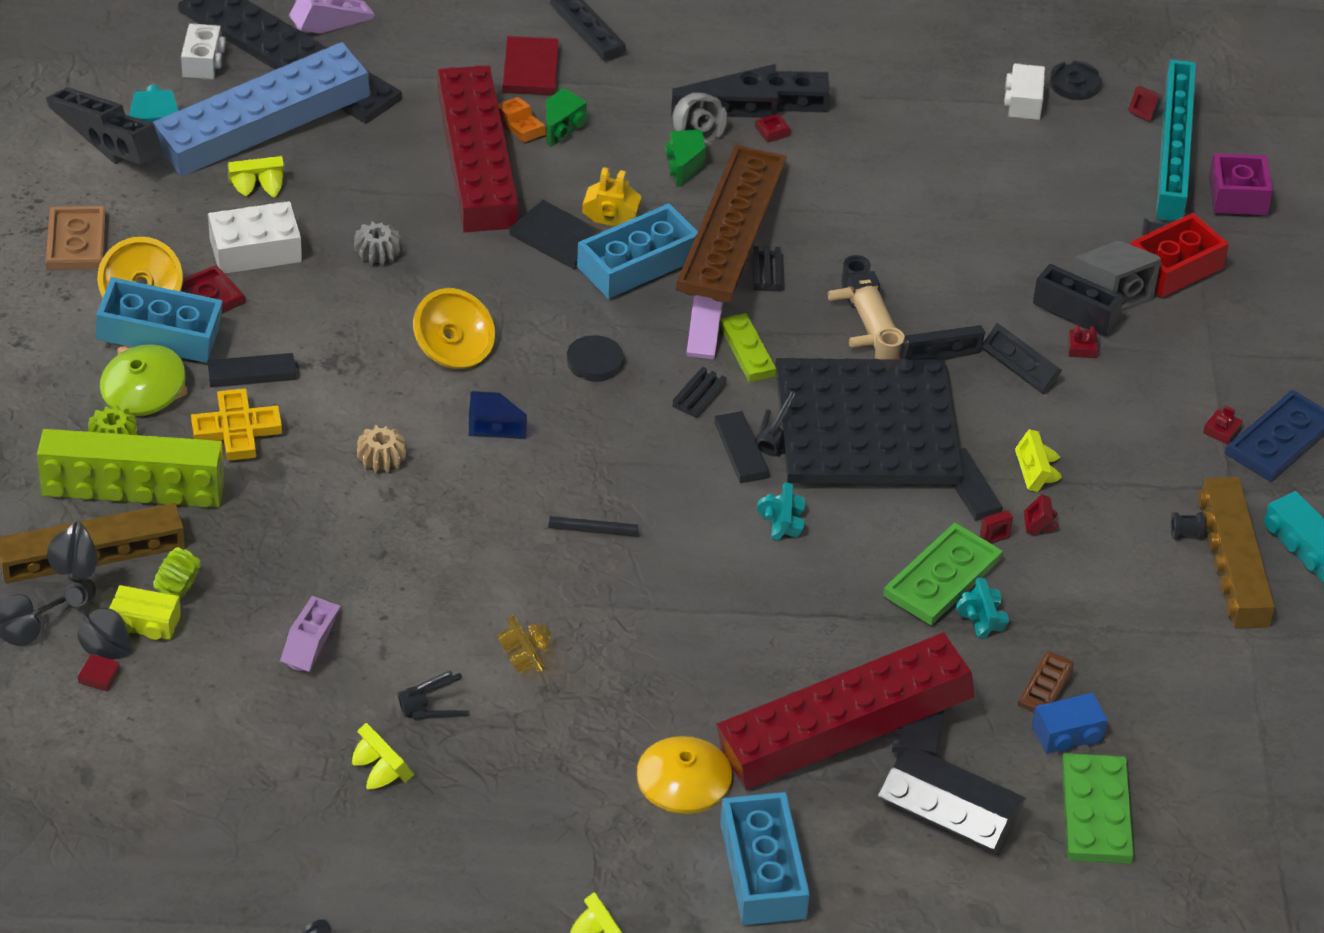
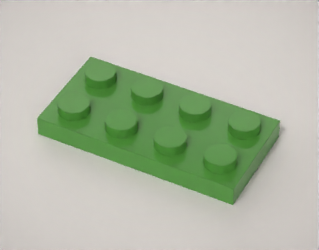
(942, 573)
(1097, 808)

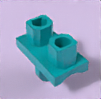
(779, 511)
(982, 607)

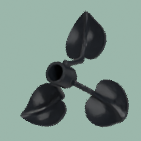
(71, 554)

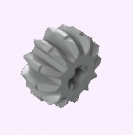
(377, 243)

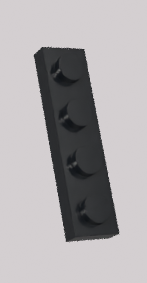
(590, 27)

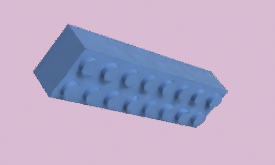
(262, 108)

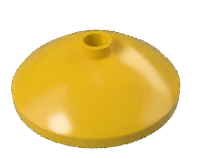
(138, 260)
(463, 319)
(684, 774)

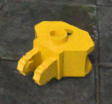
(611, 198)

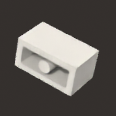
(1025, 91)

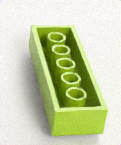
(131, 468)

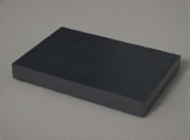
(553, 232)

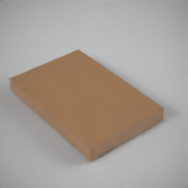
(75, 237)

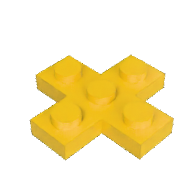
(236, 424)

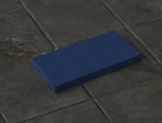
(1279, 436)

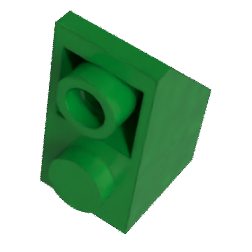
(564, 115)
(686, 154)

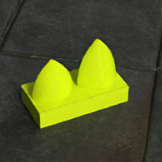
(266, 170)
(1035, 460)
(387, 768)
(595, 918)

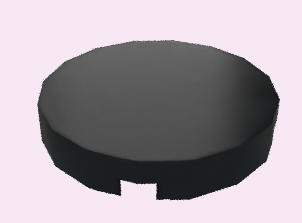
(1075, 80)
(594, 357)

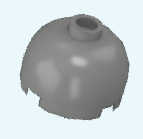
(702, 113)

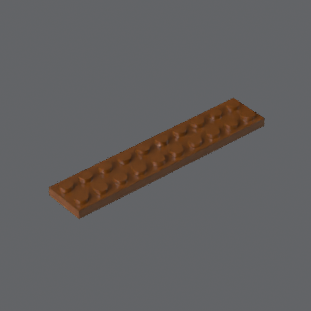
(731, 224)

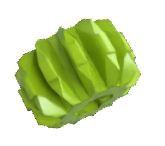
(113, 421)
(177, 573)

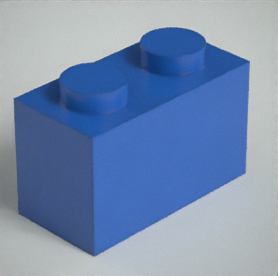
(1069, 723)

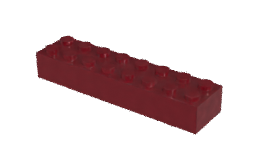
(477, 149)
(845, 710)

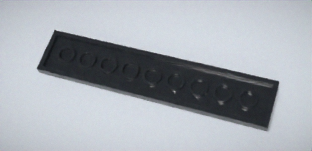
(279, 45)

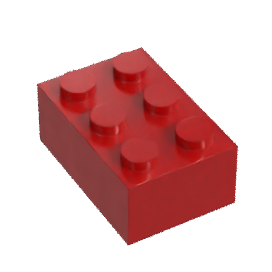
(1187, 252)

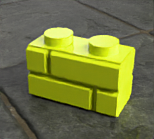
(147, 611)

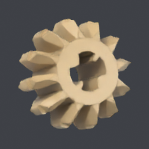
(381, 448)

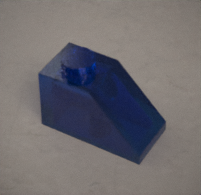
(495, 417)

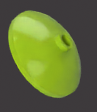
(143, 379)

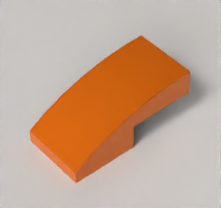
(519, 119)

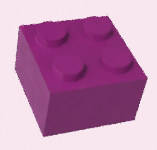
(1240, 184)

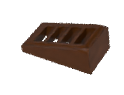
(1051, 666)

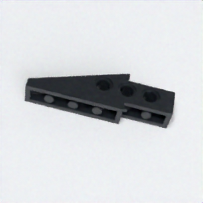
(763, 92)
(107, 126)

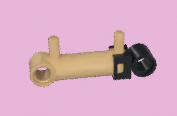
(862, 292)

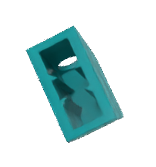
(153, 104)

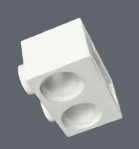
(202, 51)

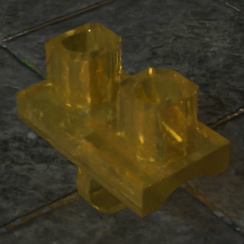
(535, 638)

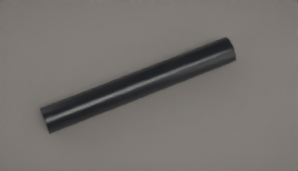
(593, 526)

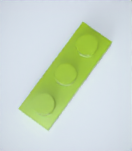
(747, 347)

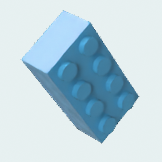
(636, 250)
(149, 314)
(764, 858)

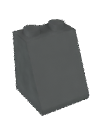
(1121, 270)

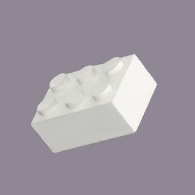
(255, 237)

